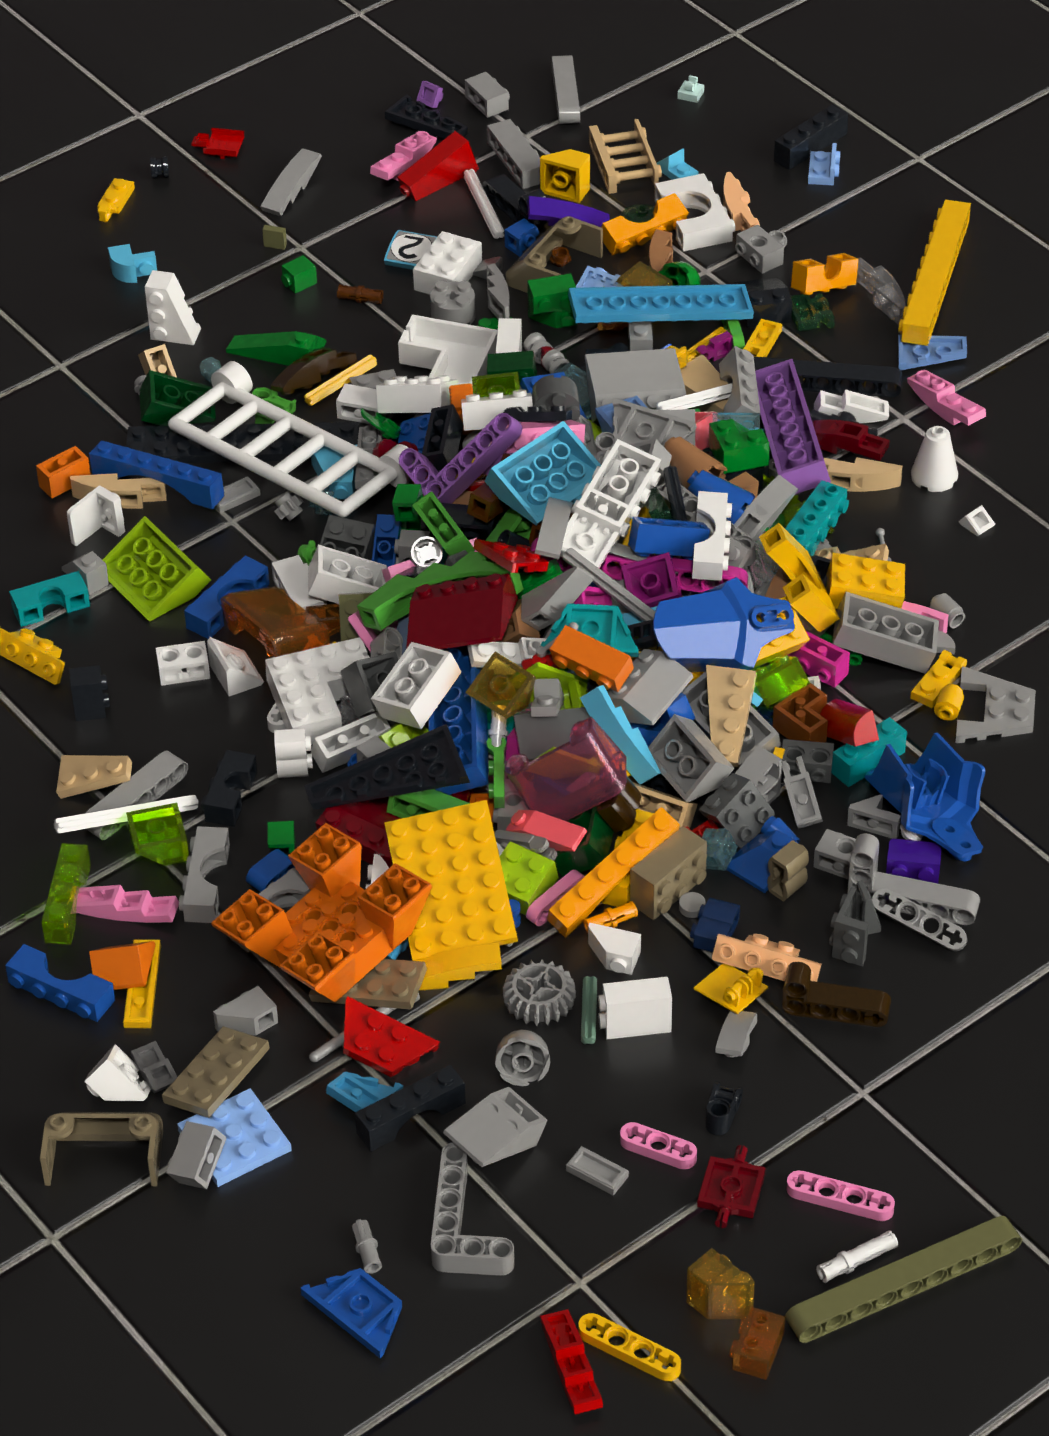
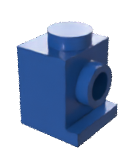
(520, 236)

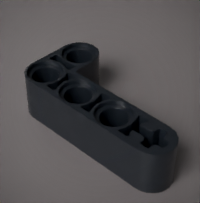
(511, 198)

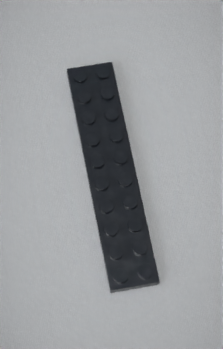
(171, 445)

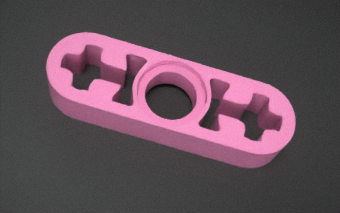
(538, 910)
(652, 1135)

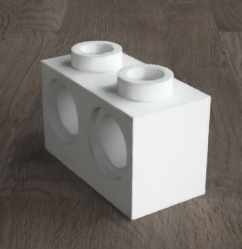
(182, 663)

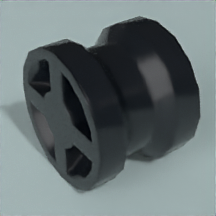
(159, 167)

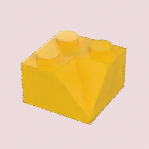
(565, 175)

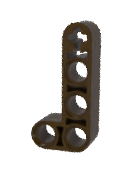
(832, 1001)

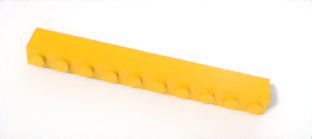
(934, 273)

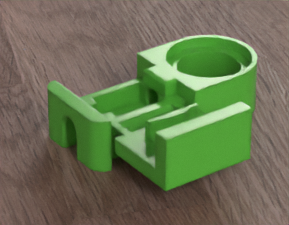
(273, 398)

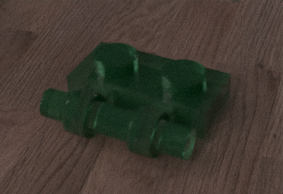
(805, 314)

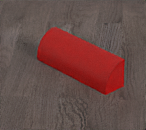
(850, 723)

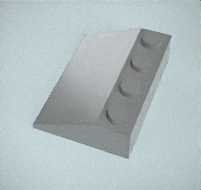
(642, 373)

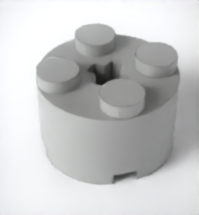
(453, 302)

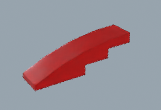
(571, 1361)

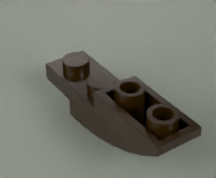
(308, 368)

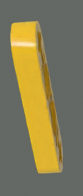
(632, 1343)

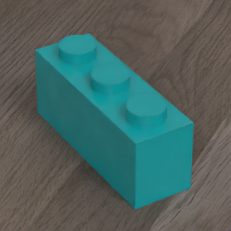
(853, 762)

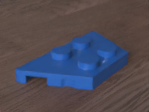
(358, 1306)

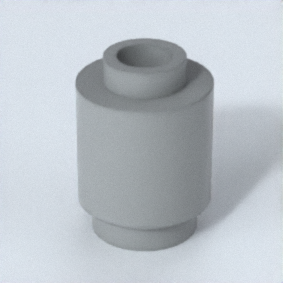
(947, 605)

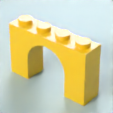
(806, 588)

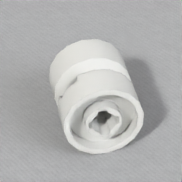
(426, 551)

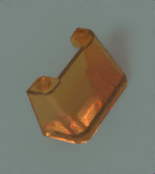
(274, 620)

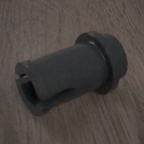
(660, 783)

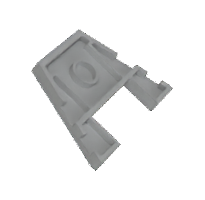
(1007, 707)

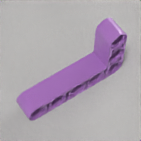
(462, 462)

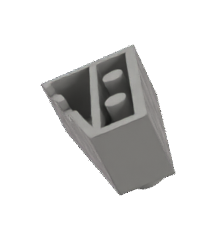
(764, 771)

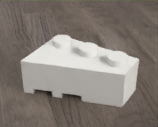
(167, 311)

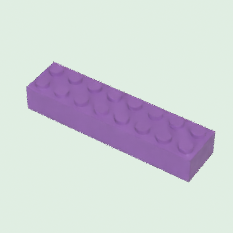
(790, 427)

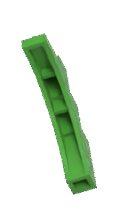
(394, 597)

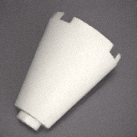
(935, 461)

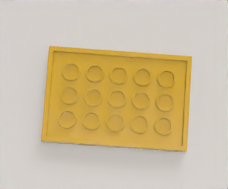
(462, 862)

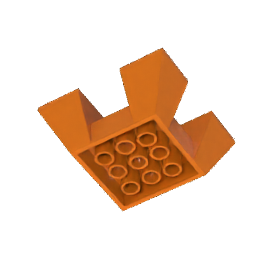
(338, 926)

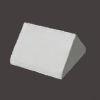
(232, 667)

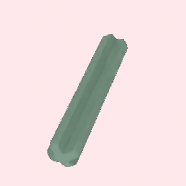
(589, 1007)

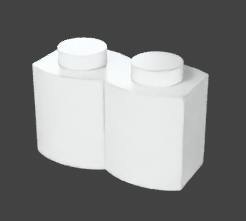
(291, 753)

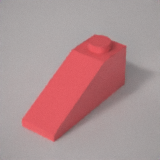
(559, 833)

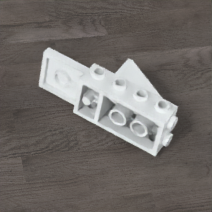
(611, 501)

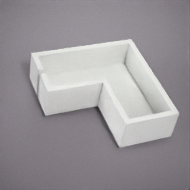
(447, 347)
(310, 683)

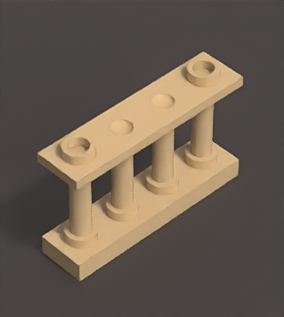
(607, 165)

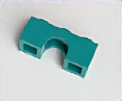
(65, 590)

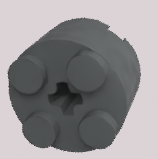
(556, 392)

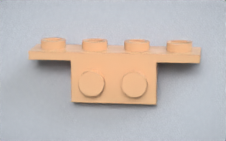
(760, 953)

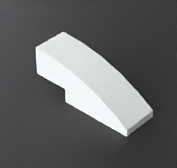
(863, 407)

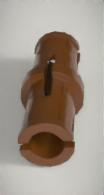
(360, 294)

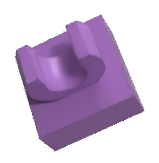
(430, 94)

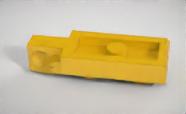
(114, 198)

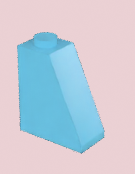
(345, 484)

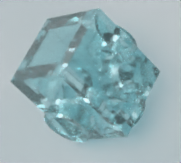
(720, 848)

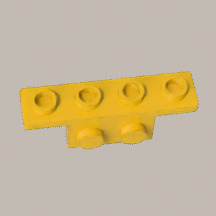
(32, 653)

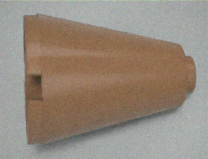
(690, 458)

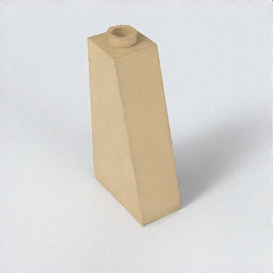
(700, 376)

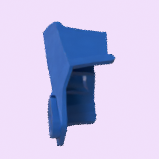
(720, 626)
(934, 794)

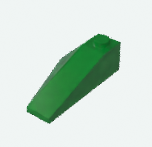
(275, 347)

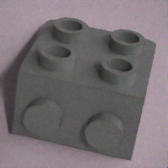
(738, 808)
(849, 934)

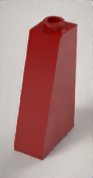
(438, 168)

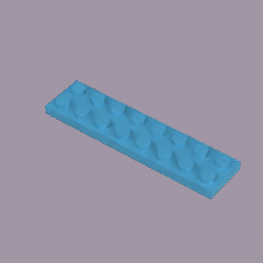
(660, 303)

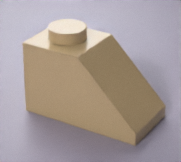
(157, 360)

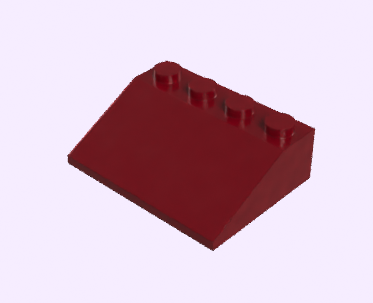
(461, 611)
(363, 823)

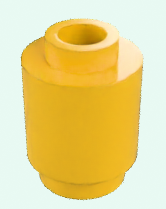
(949, 702)

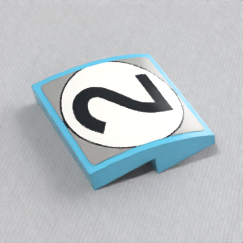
(407, 249)

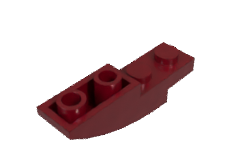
(850, 437)

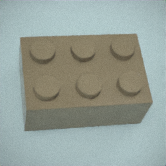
(668, 872)

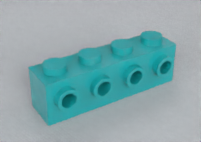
(818, 515)

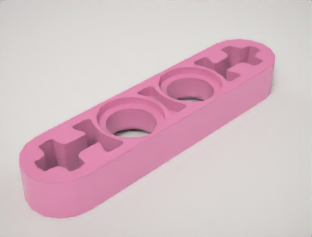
(841, 1192)

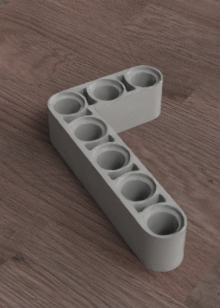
(949, 902)
(449, 1248)

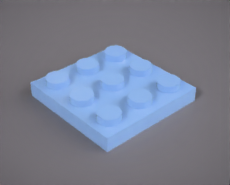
(250, 1135)

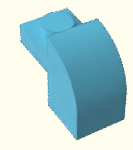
(129, 266)

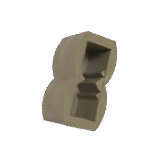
(788, 870)

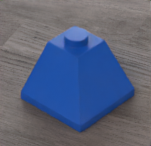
(752, 859)

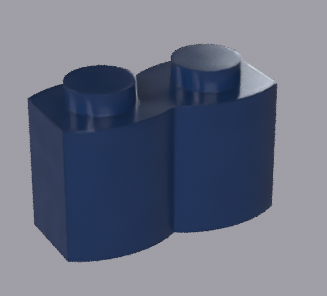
(714, 919)

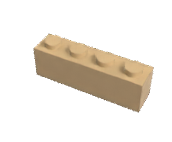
(678, 808)

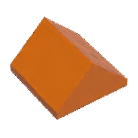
(123, 964)

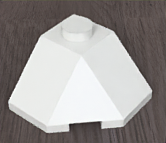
(117, 1078)

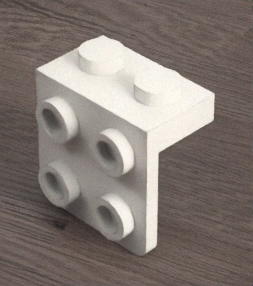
(94, 511)

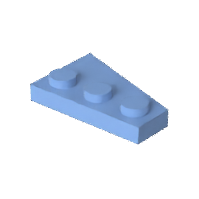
(939, 350)

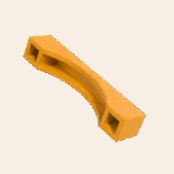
(600, 881)

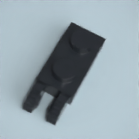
(535, 413)

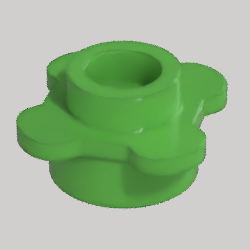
(307, 551)

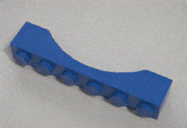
(195, 483)

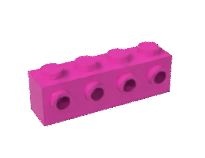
(823, 660)

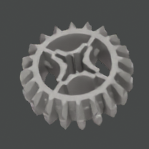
(539, 992)

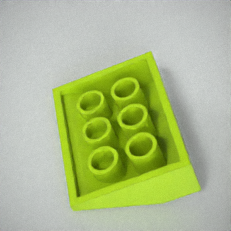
(153, 571)

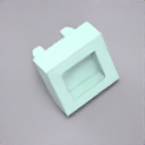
(691, 90)

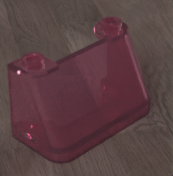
(572, 775)

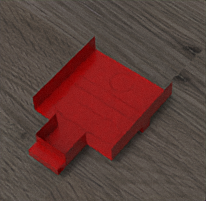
(222, 142)

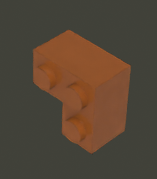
(800, 716)

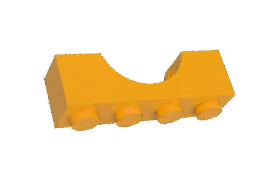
(623, 234)

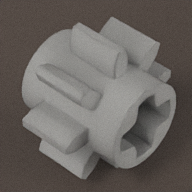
(288, 506)

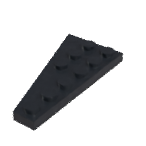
(410, 767)

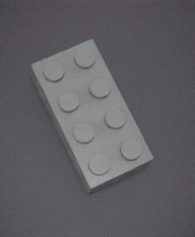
(886, 632)
(757, 730)

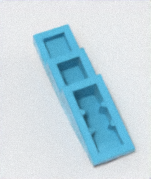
(616, 725)

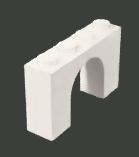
(698, 193)

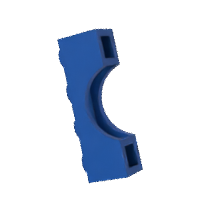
(206, 612)
(85, 996)

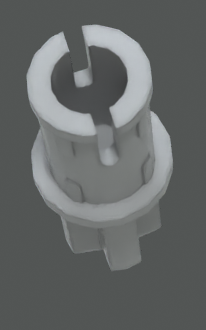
(366, 1246)

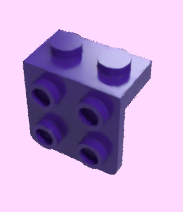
(914, 859)

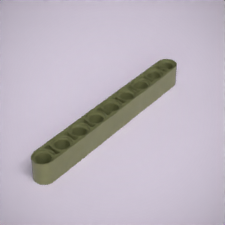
(903, 1279)

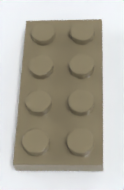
(387, 985)
(215, 1071)

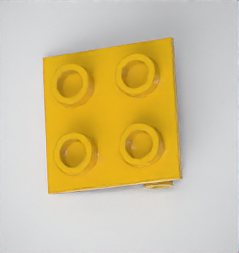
(732, 987)

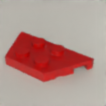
(512, 557)
(382, 1040)

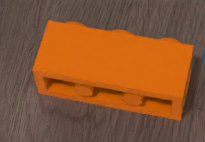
(591, 658)

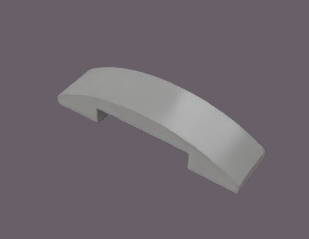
(553, 528)

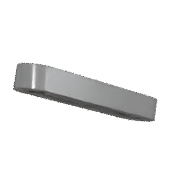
(920, 918)

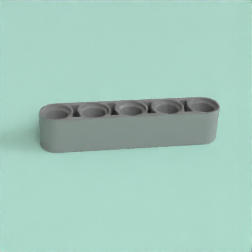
(565, 89)
(144, 787)

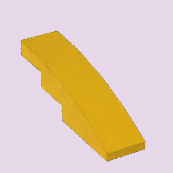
(460, 964)

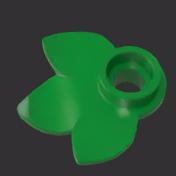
(387, 427)

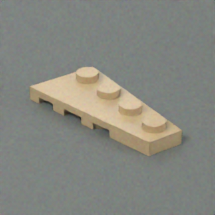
(729, 707)

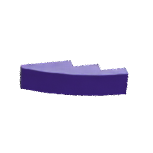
(554, 210)

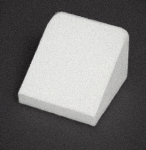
(977, 521)

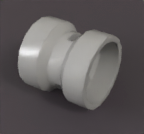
(534, 343)
(553, 360)

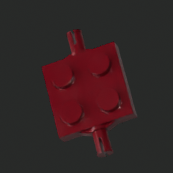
(731, 1186)

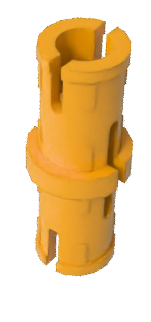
(612, 917)

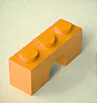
(811, 276)

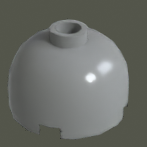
(522, 1057)

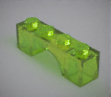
(60, 909)

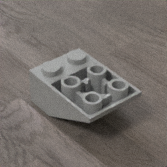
(497, 1127)

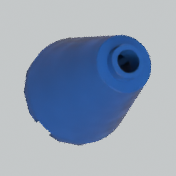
(710, 483)

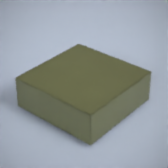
(274, 237)

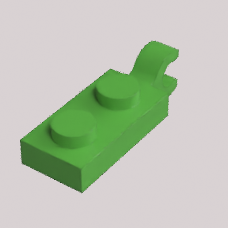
(497, 769)

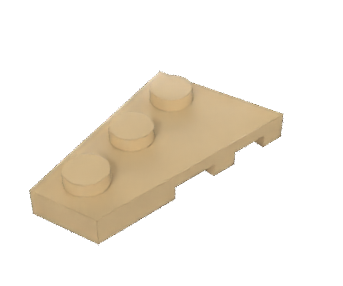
(91, 772)

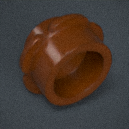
(560, 256)

